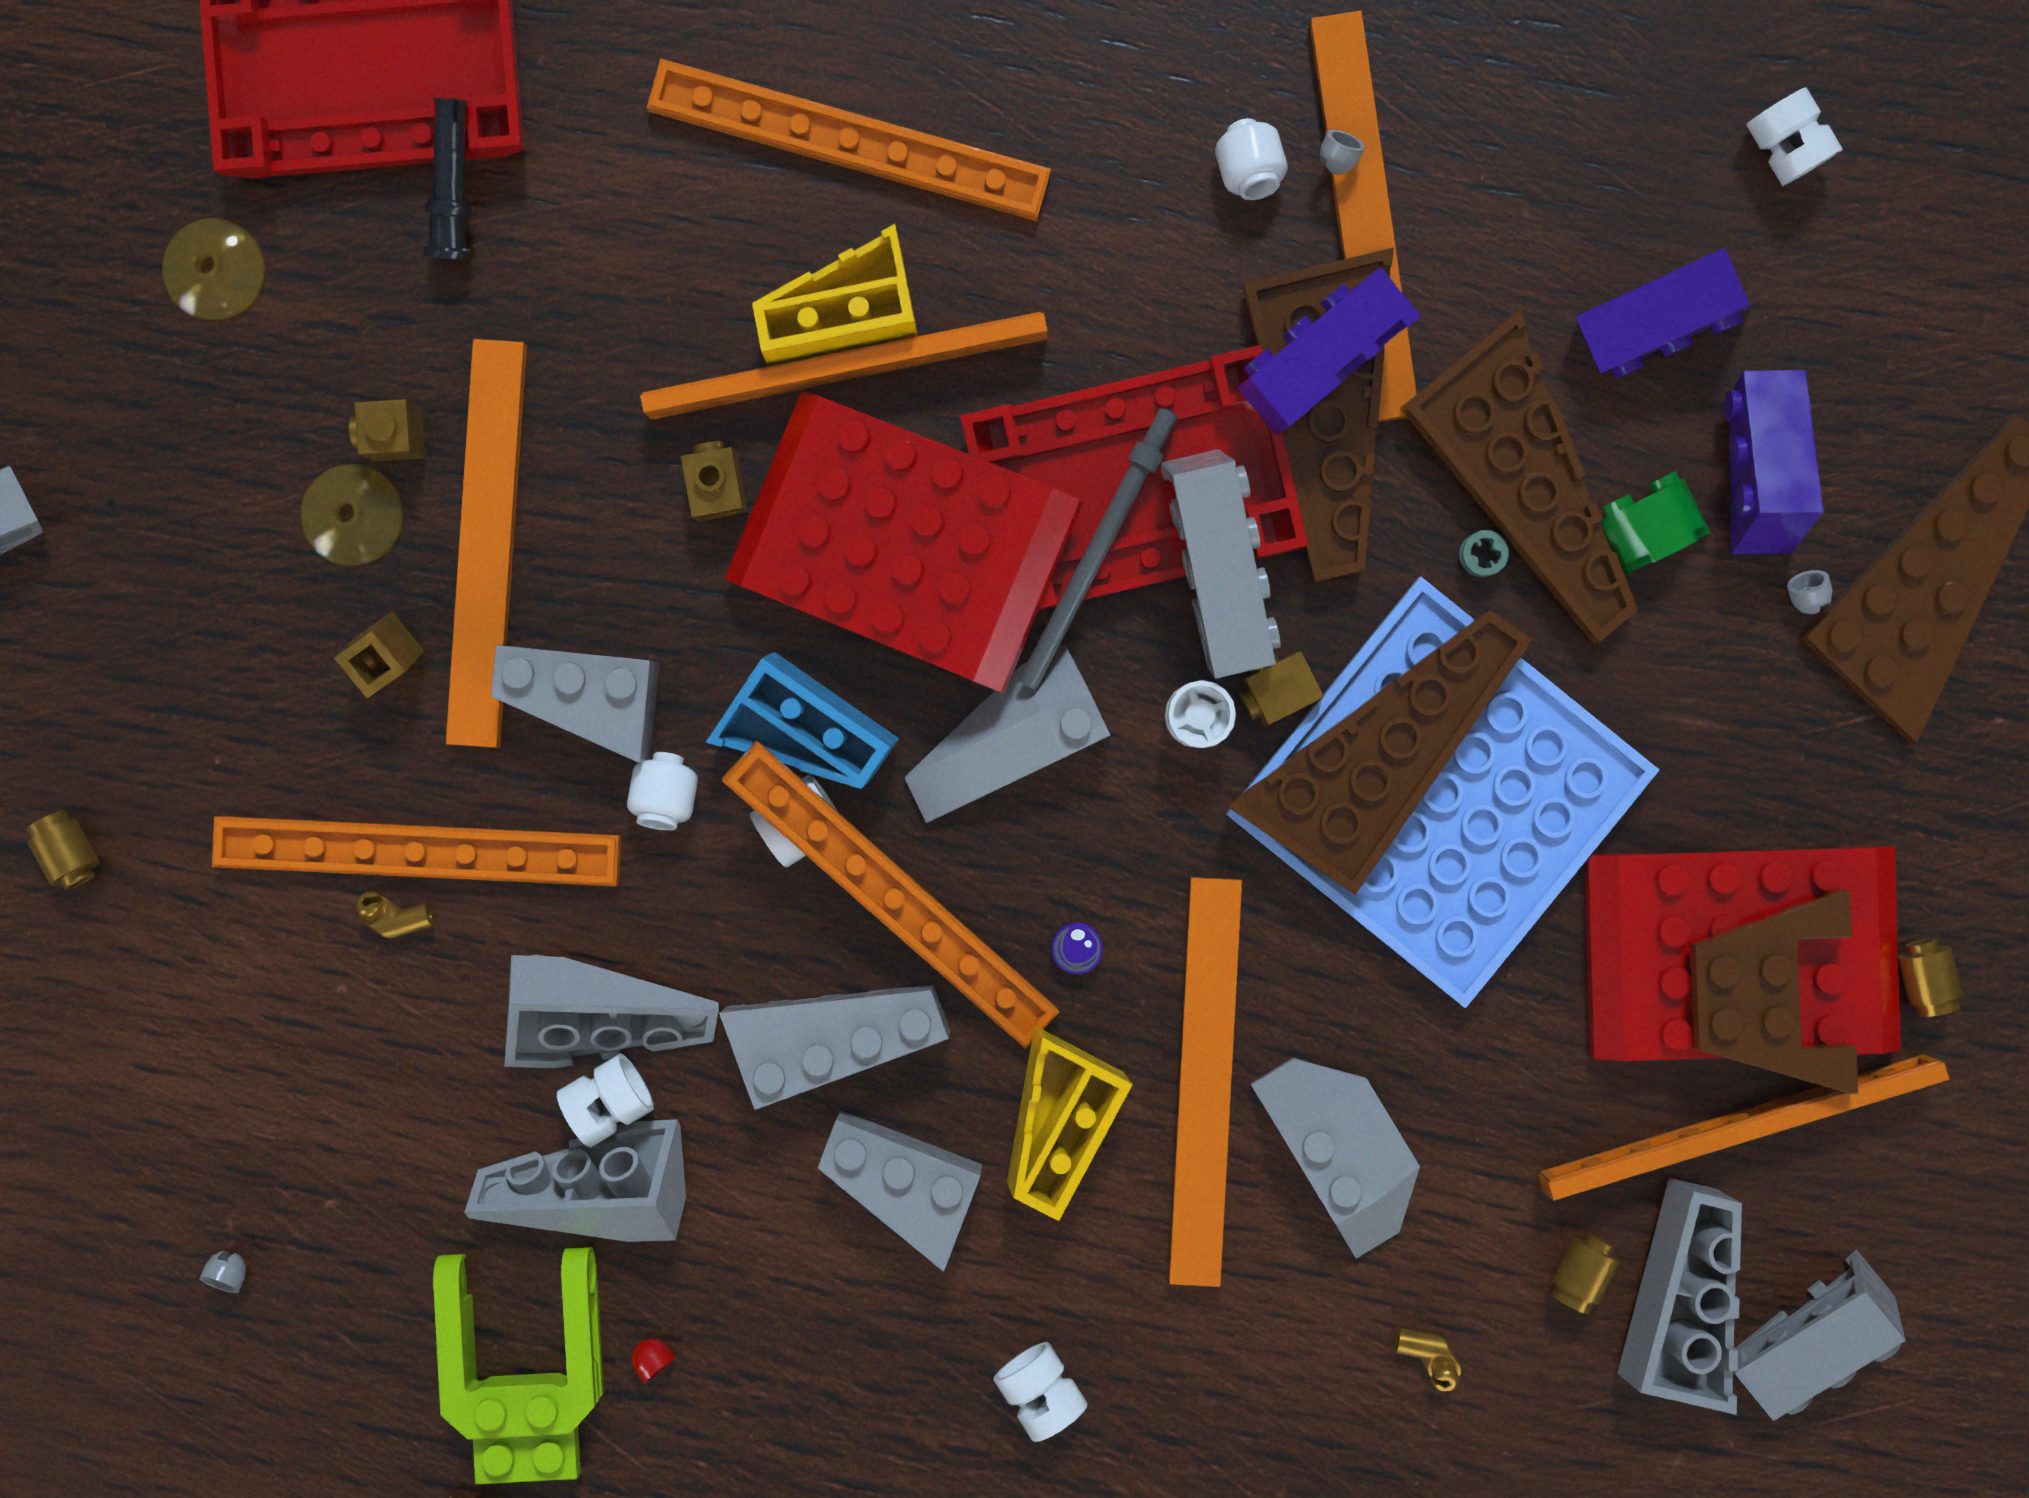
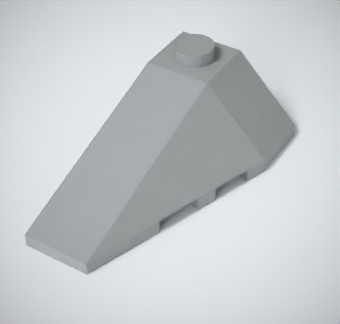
(579, 1009)
(614, 1190)

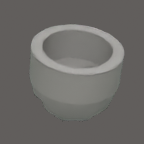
(1340, 151)
(1810, 591)
(224, 1272)

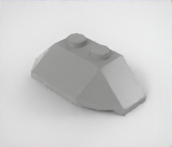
(1343, 1147)

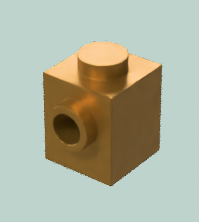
(388, 430)
(714, 481)
(379, 654)
(1280, 689)

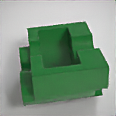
(1653, 525)

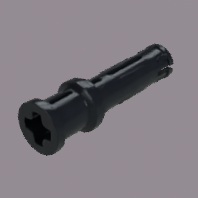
(447, 205)

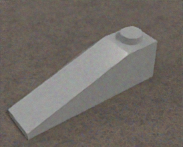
(1009, 738)

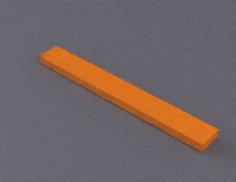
(848, 140)
(1361, 193)
(844, 365)
(486, 539)
(416, 851)
(889, 893)
(1205, 1081)
(1739, 1127)

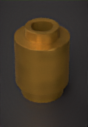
(62, 850)
(1930, 978)
(1585, 1273)

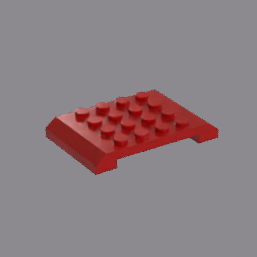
(355, 82)
(1083, 448)
(904, 540)
(1654, 905)

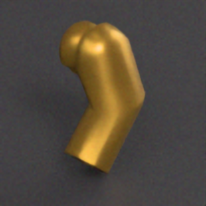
(390, 919)
(1435, 1354)

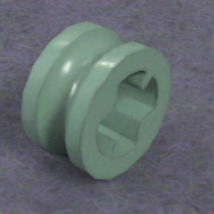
(1496, 545)

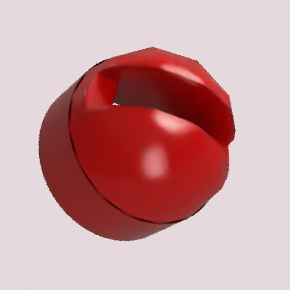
(650, 1359)

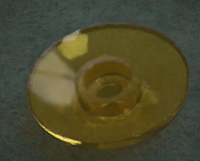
(235, 275)
(375, 518)

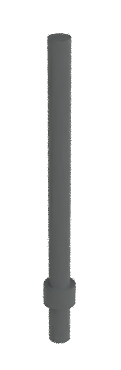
(1144, 460)

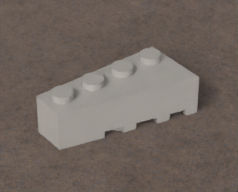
(1222, 562)
(814, 1041)
(1687, 1301)

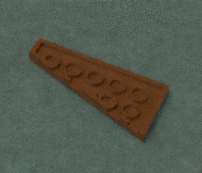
(1335, 440)
(1517, 460)
(1918, 600)
(1366, 774)

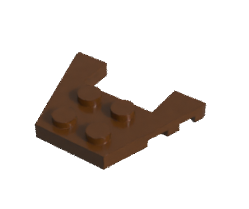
(1750, 993)

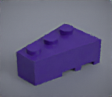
(1664, 314)
(1327, 350)
(1771, 462)

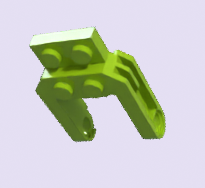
(528, 1422)

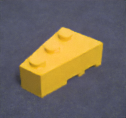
(840, 307)
(1061, 1121)

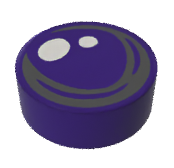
(1077, 948)

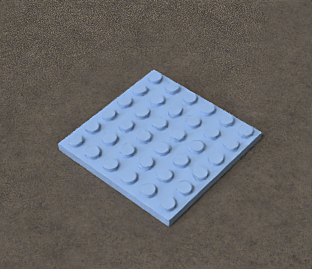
(1499, 823)

